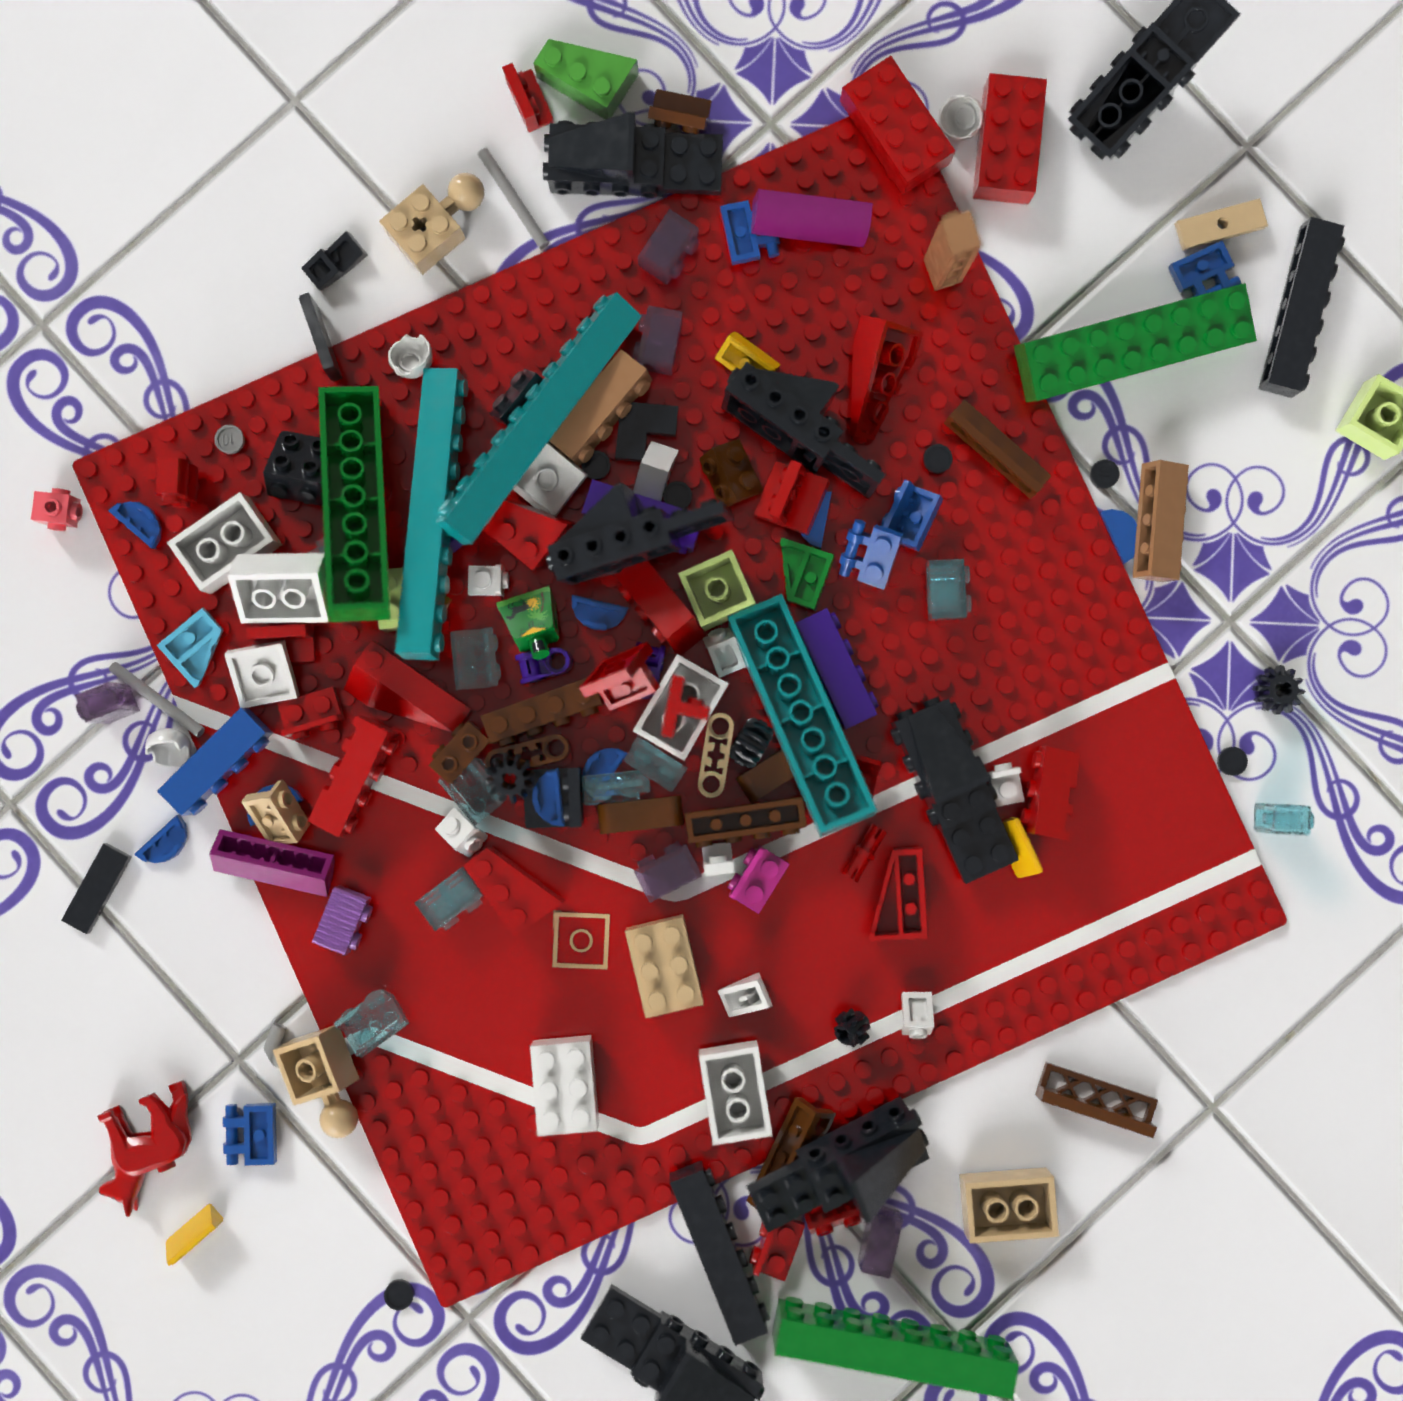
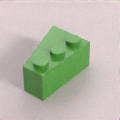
(587, 75)

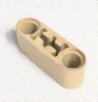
(722, 763)

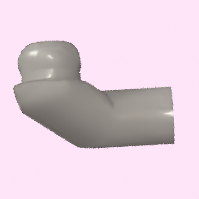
(273, 1041)

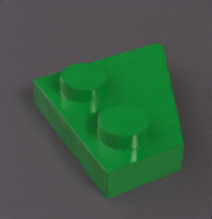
(805, 573)

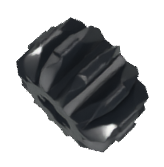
(1288, 685)
(751, 742)
(510, 789)

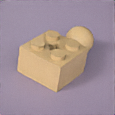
(424, 210)
(317, 1068)

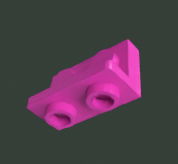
(757, 879)

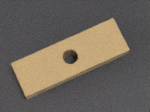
(1235, 220)

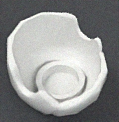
(961, 117)
(410, 356)
(168, 747)

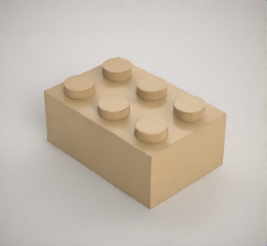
(664, 966)
(1009, 1205)

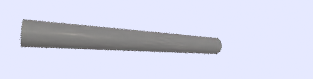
(513, 198)
(157, 699)

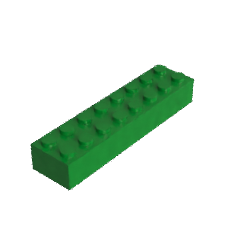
(1135, 343)
(353, 504)
(894, 1348)

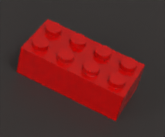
(896, 125)
(1009, 139)

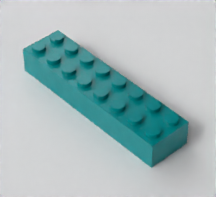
(801, 716)

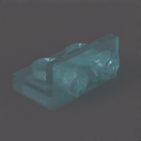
(655, 764)
(613, 787)

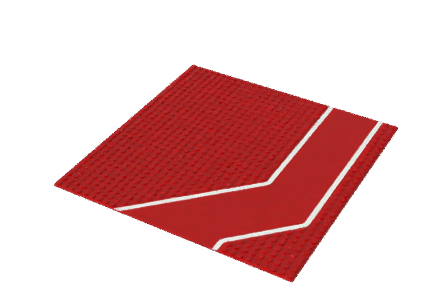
(1042, 659)

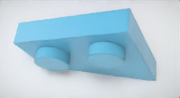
(193, 645)

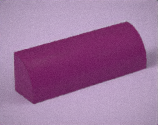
(811, 218)
(272, 862)

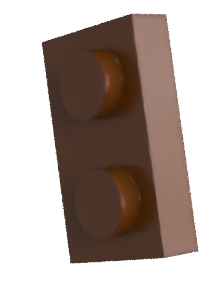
(681, 110)
(730, 473)
(460, 752)

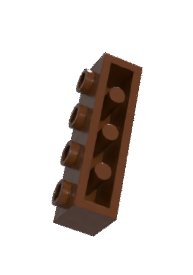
(539, 711)
(747, 819)

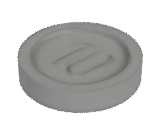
(229, 439)

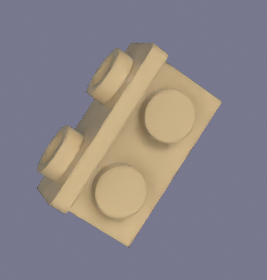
(277, 814)

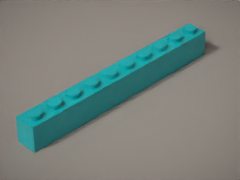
(537, 419)
(426, 542)

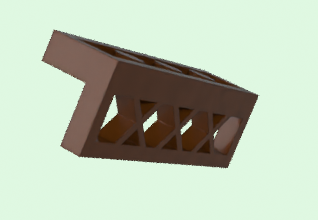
(997, 449)
(1094, 1110)
(796, 1131)

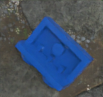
(912, 514)

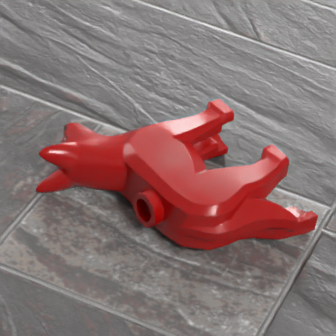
(144, 1151)

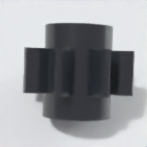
(852, 1027)

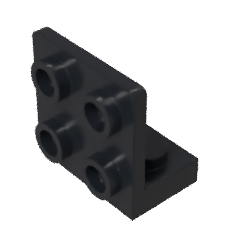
(571, 795)

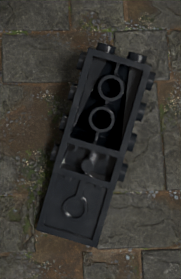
(1149, 74)
(630, 160)
(796, 409)
(622, 535)
(954, 787)
(859, 1170)
(669, 1354)

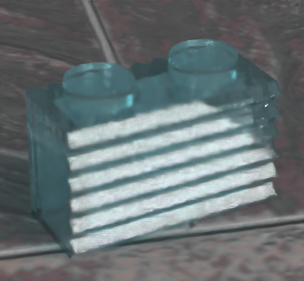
(947, 589)
(1283, 819)
(449, 899)

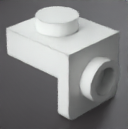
(461, 833)

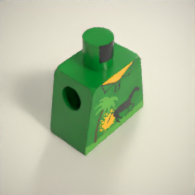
(532, 620)

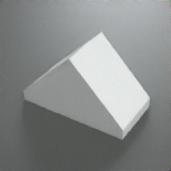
(655, 470)
(745, 996)

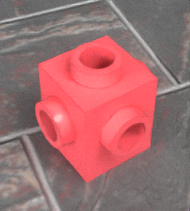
(56, 509)

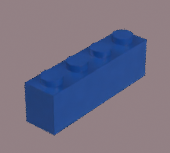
(215, 762)

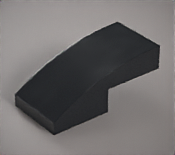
(335, 262)

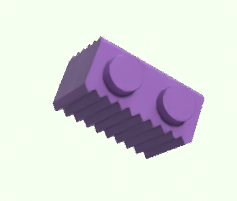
(342, 920)

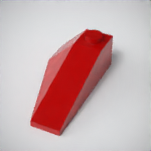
(879, 360)
(396, 687)

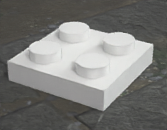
(550, 480)
(262, 674)

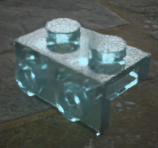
(475, 658)
(471, 792)
(372, 1022)

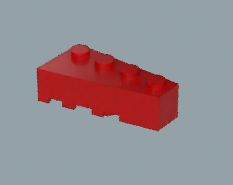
(353, 776)

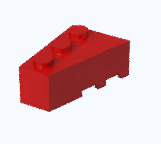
(660, 606)

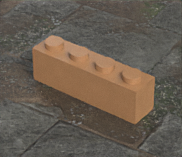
(952, 249)
(601, 407)
(1160, 521)

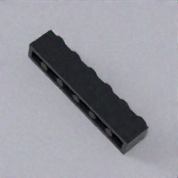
(1302, 307)
(719, 1253)

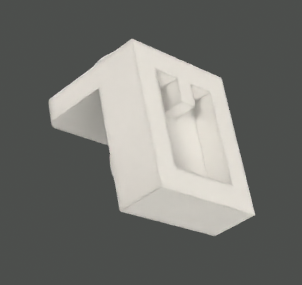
(487, 580)
(724, 651)
(1007, 784)
(718, 859)
(917, 1014)

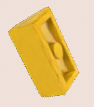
(738, 351)
(1028, 860)
(192, 1233)

